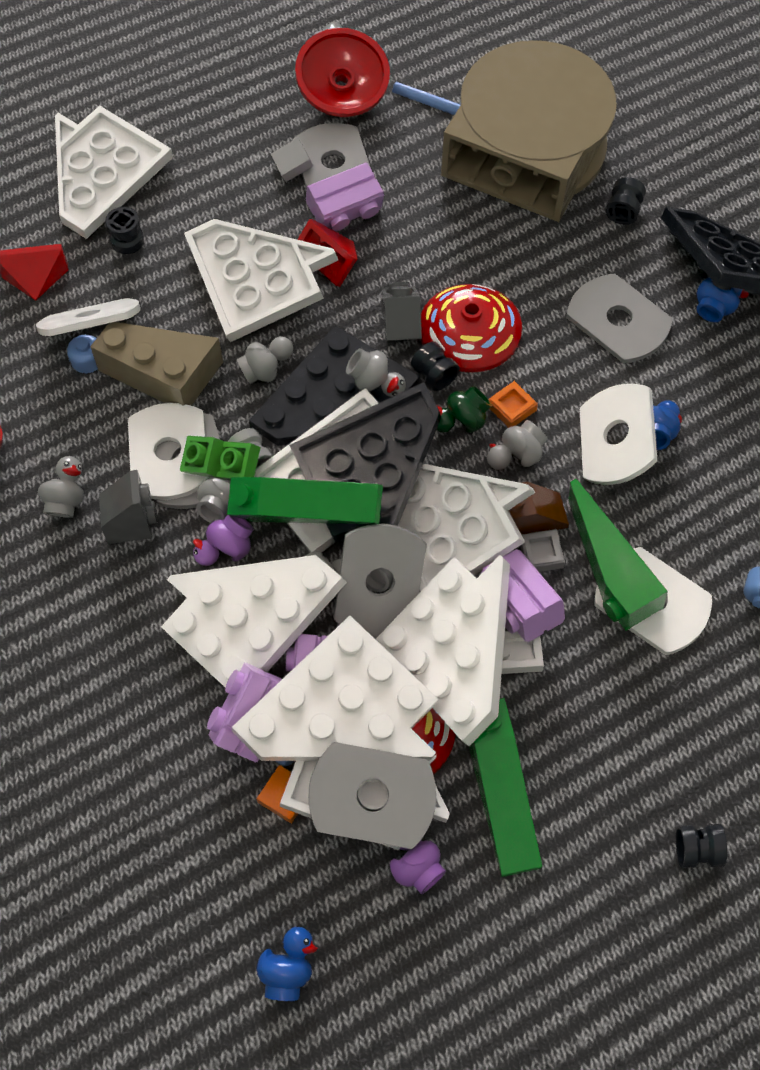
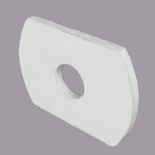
(88, 317)
(151, 428)
(636, 453)
(684, 614)

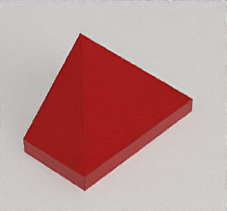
(344, 248)
(33, 268)

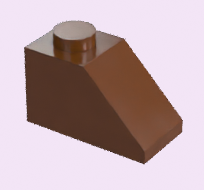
(540, 511)

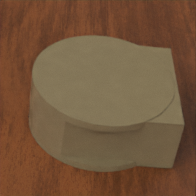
(531, 126)

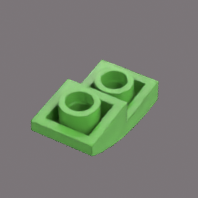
(219, 458)

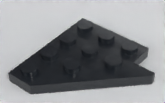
(721, 252)
(317, 389)
(374, 447)

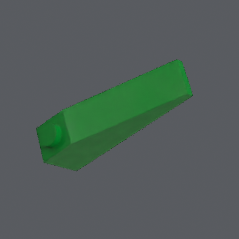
(304, 501)
(624, 580)
(505, 796)

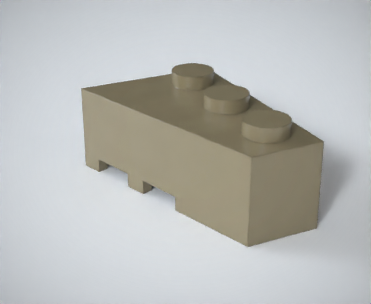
(158, 361)

